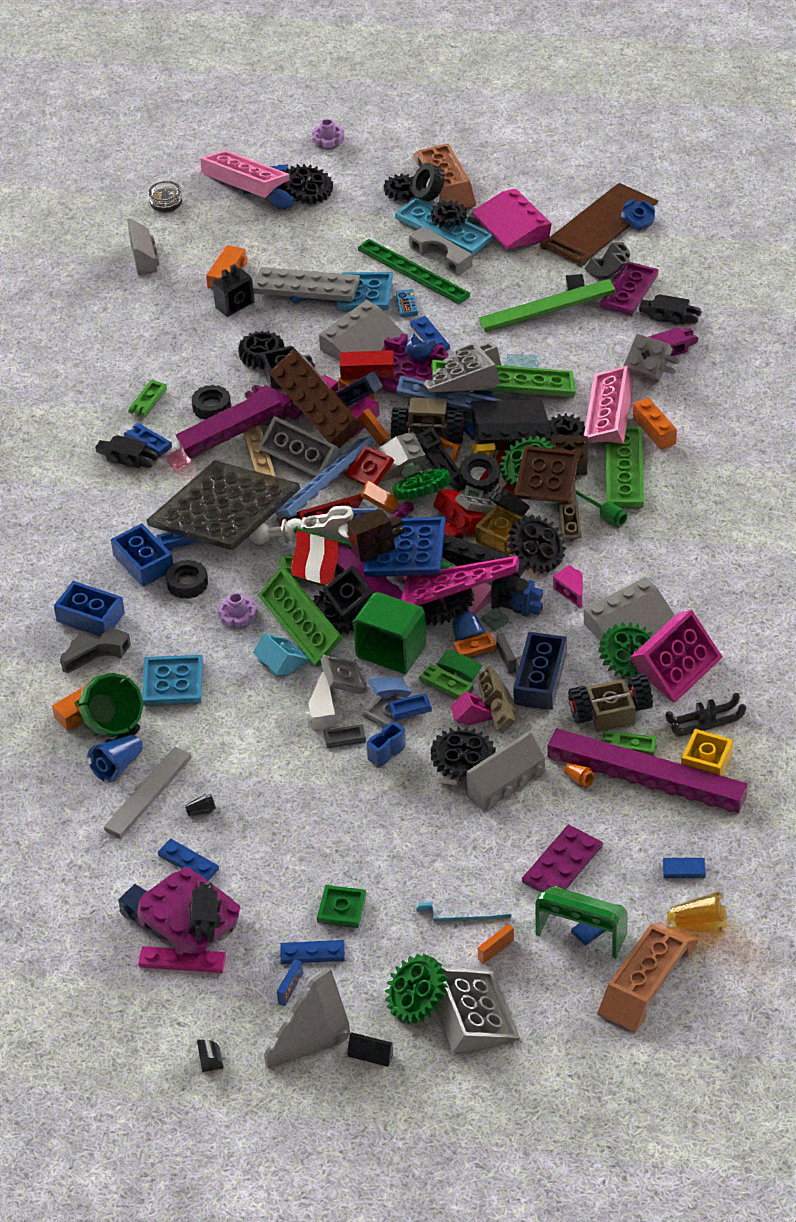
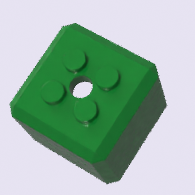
(390, 632)

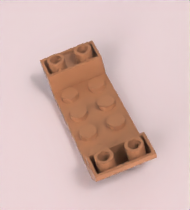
(456, 184)
(643, 975)

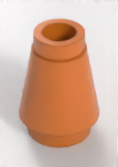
(580, 774)

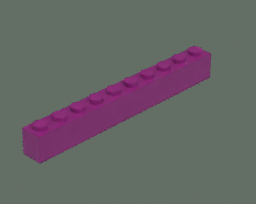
(648, 770)

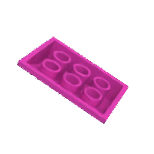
(513, 219)
(677, 655)

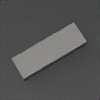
(475, 504)

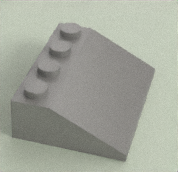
(359, 330)
(635, 604)
(474, 1011)

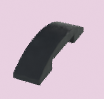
(439, 457)

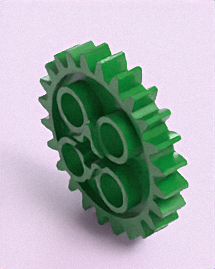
(512, 462)
(421, 484)
(612, 650)
(416, 988)

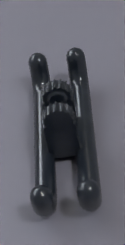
(706, 717)

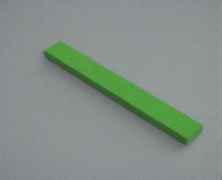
(547, 305)

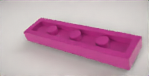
(168, 959)

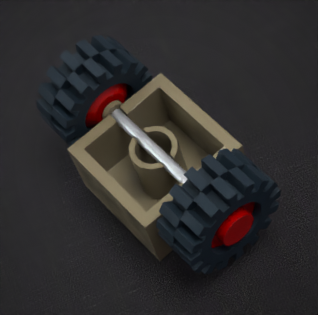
(426, 414)
(611, 702)

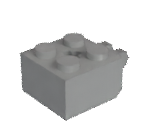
(653, 367)

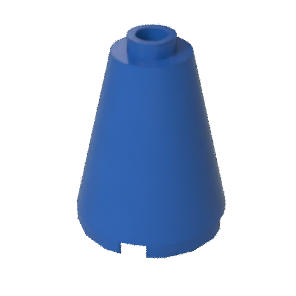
(114, 757)

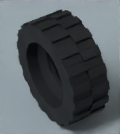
(435, 184)
(206, 393)
(484, 461)
(508, 500)
(188, 590)

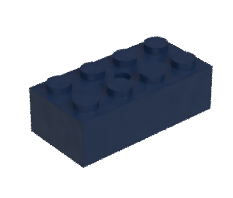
(540, 670)

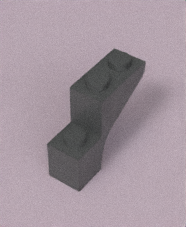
(86, 648)

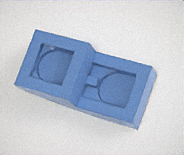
(388, 686)

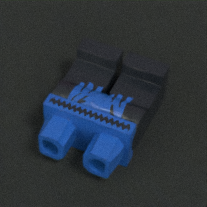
(516, 595)

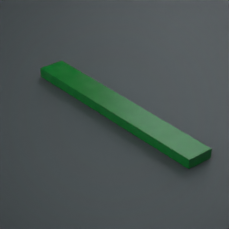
(414, 271)

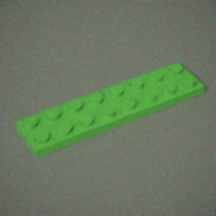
(529, 380)

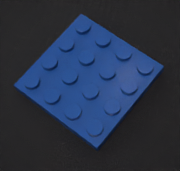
(415, 552)

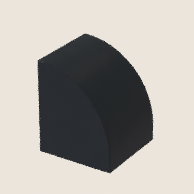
(574, 281)
(209, 1055)

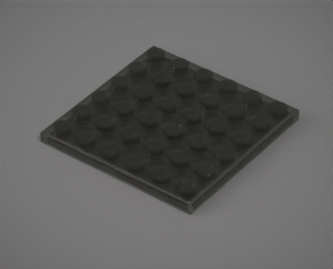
(223, 505)

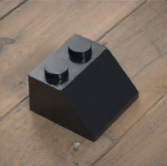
(349, 592)

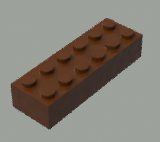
(316, 399)

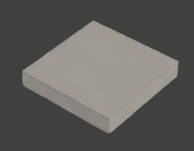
(343, 674)
(379, 711)

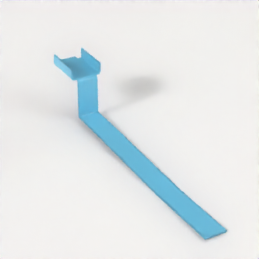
(427, 906)

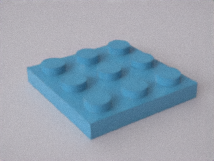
(372, 287)
(172, 680)

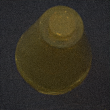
(700, 914)

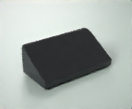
(370, 1049)

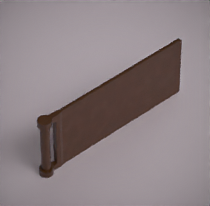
(594, 225)

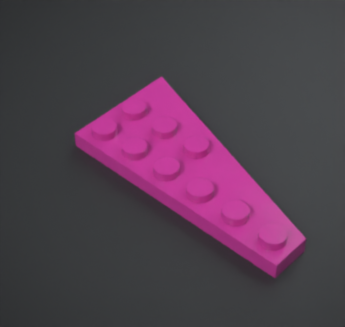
(427, 588)

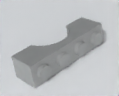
(427, 241)

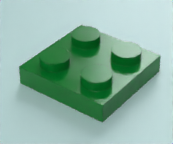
(341, 906)

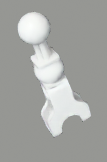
(330, 524)

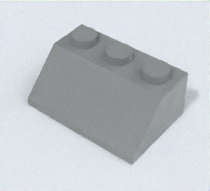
(143, 248)

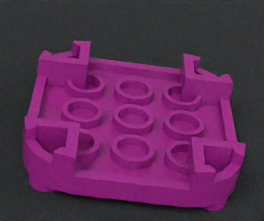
(407, 367)
(167, 911)

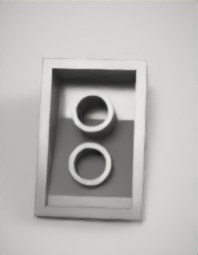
(403, 450)

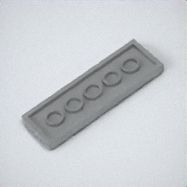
(306, 284)

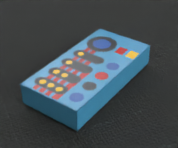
(406, 303)

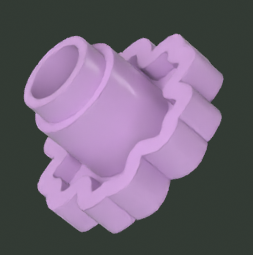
(328, 134)
(237, 610)

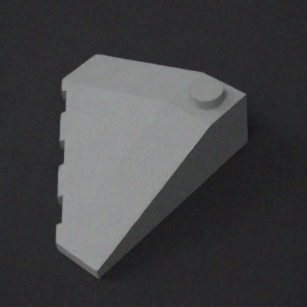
(465, 372)
(316, 1023)

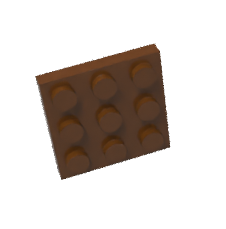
(547, 474)

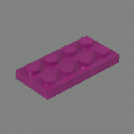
(630, 288)
(562, 860)

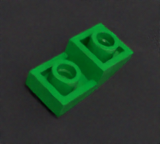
(460, 664)

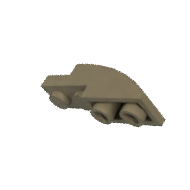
(569, 517)
(498, 698)

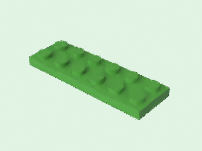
(625, 470)
(300, 616)

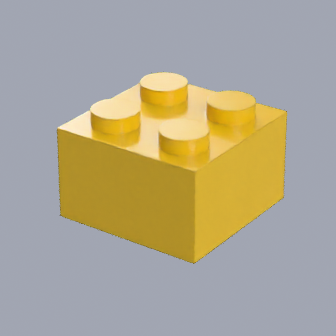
(708, 752)

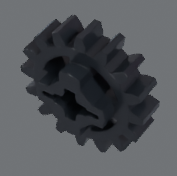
(399, 187)
(448, 214)
(566, 425)

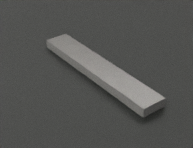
(147, 792)

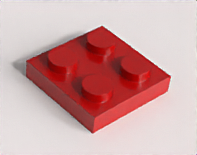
(369, 466)

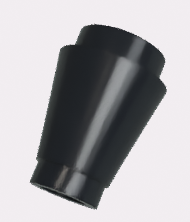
(201, 805)

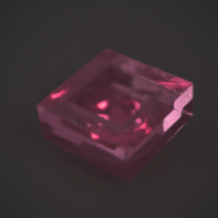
(177, 459)

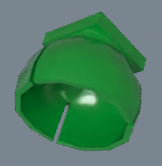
(110, 705)

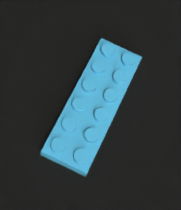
(467, 236)

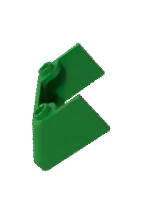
(582, 910)

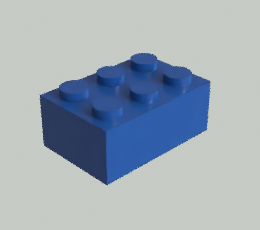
(141, 554)
(88, 608)

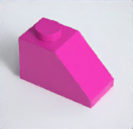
(569, 584)
(470, 710)

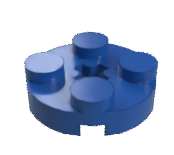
(638, 221)

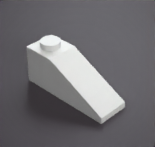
(321, 708)

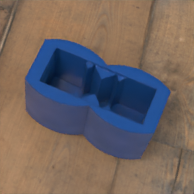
(386, 744)

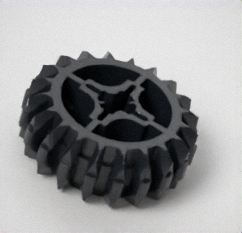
(253, 344)

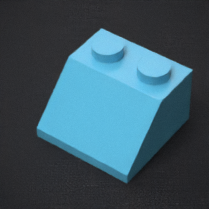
(280, 655)

